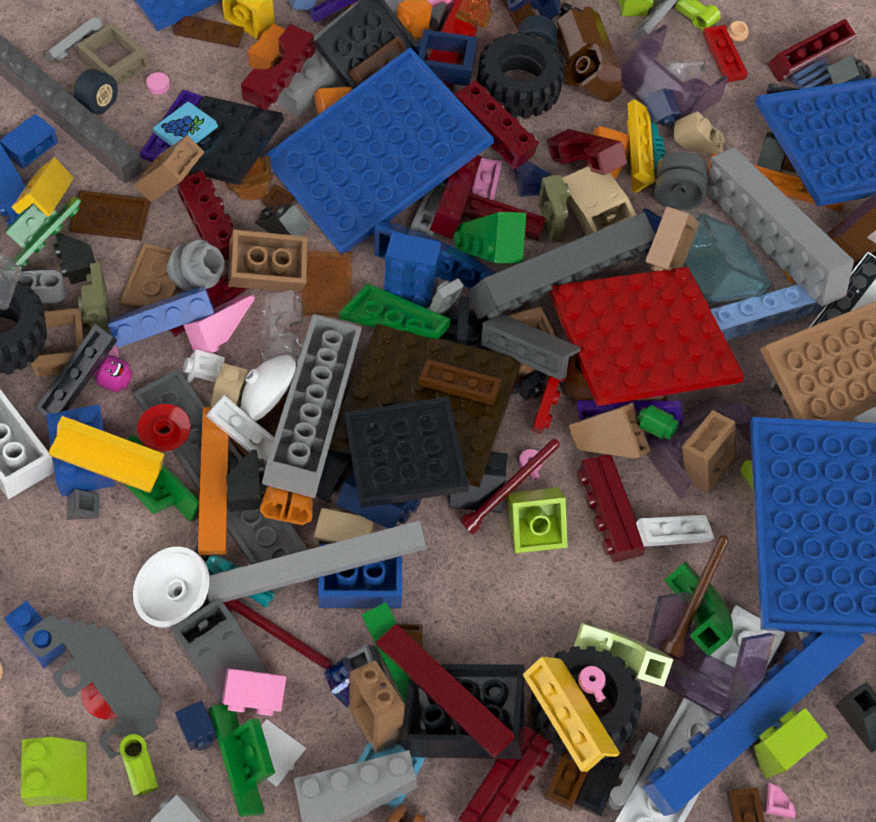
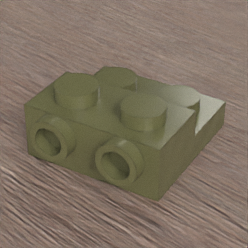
(553, 205)
(95, 299)

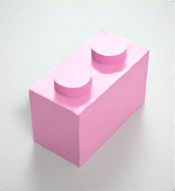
(253, 690)

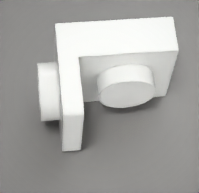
(203, 366)

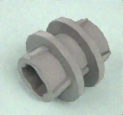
(195, 265)

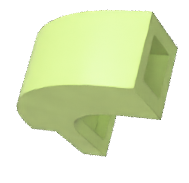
(645, 660)

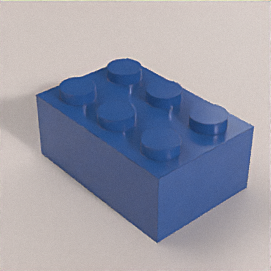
(412, 268)
(69, 475)
(363, 586)

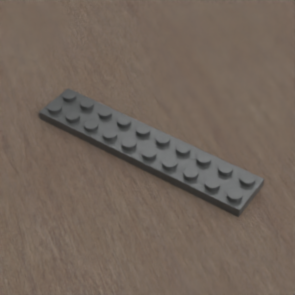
(254, 534)

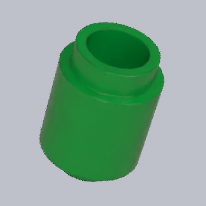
(657, 422)

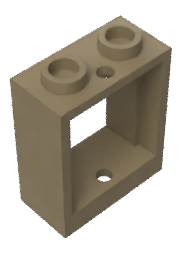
(133, 64)

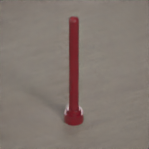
(473, 519)
(278, 633)

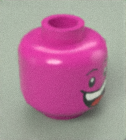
(113, 374)

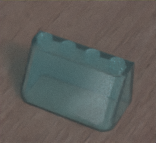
(724, 263)

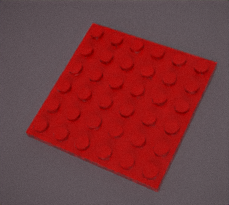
(644, 335)

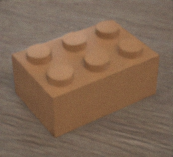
(267, 261)

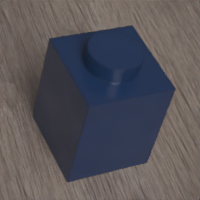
(662, 107)
(196, 726)

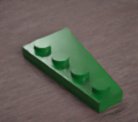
(378, 306)

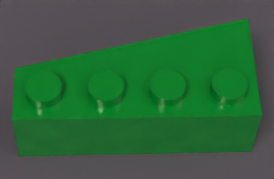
(493, 237)

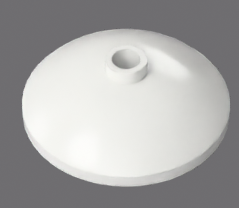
(267, 385)
(162, 579)

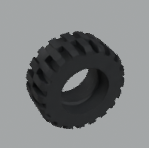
(524, 54)
(29, 334)
(619, 688)

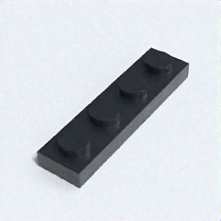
(77, 372)

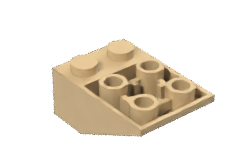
(597, 200)

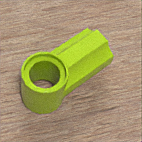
(701, 15)
(139, 767)

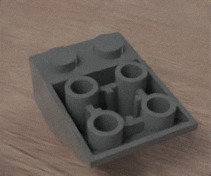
(213, 644)

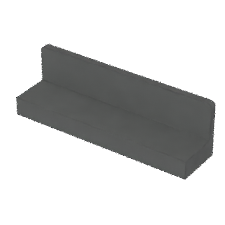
(528, 345)

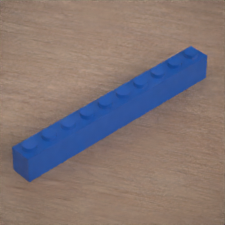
(732, 734)

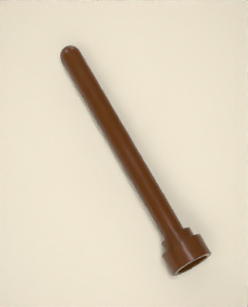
(675, 644)

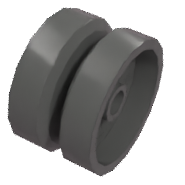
(681, 181)

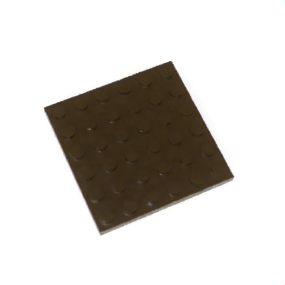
(391, 377)

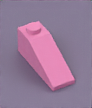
(216, 329)

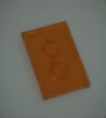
(327, 283)

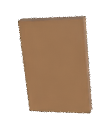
(149, 278)

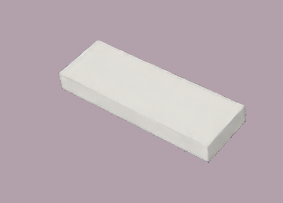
(241, 428)
(674, 530)

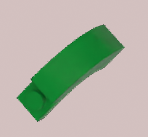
(712, 618)

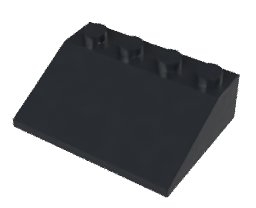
(434, 734)

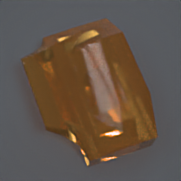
(475, 12)
(256, 182)

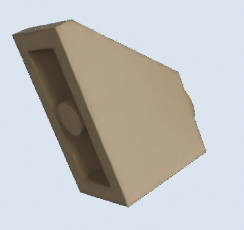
(230, 383)

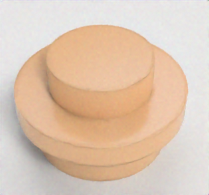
(738, 31)

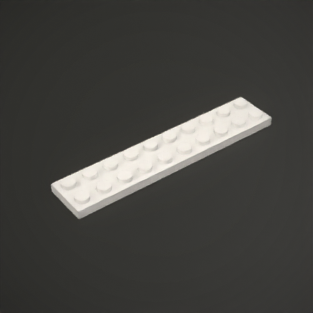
(686, 723)

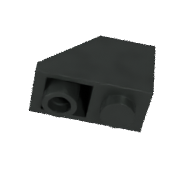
(849, 70)
(283, 220)
(76, 258)
(244, 484)
(860, 712)

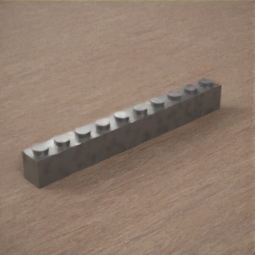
(68, 113)

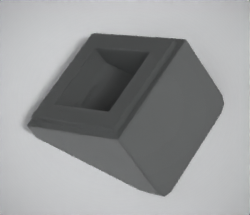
(437, 17)
(82, 505)
(364, 656)

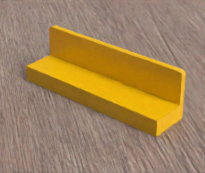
(641, 146)
(45, 188)
(106, 454)
(570, 712)

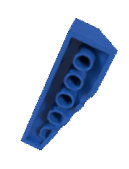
(453, 262)

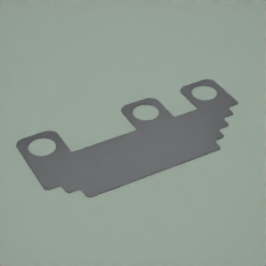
(109, 667)

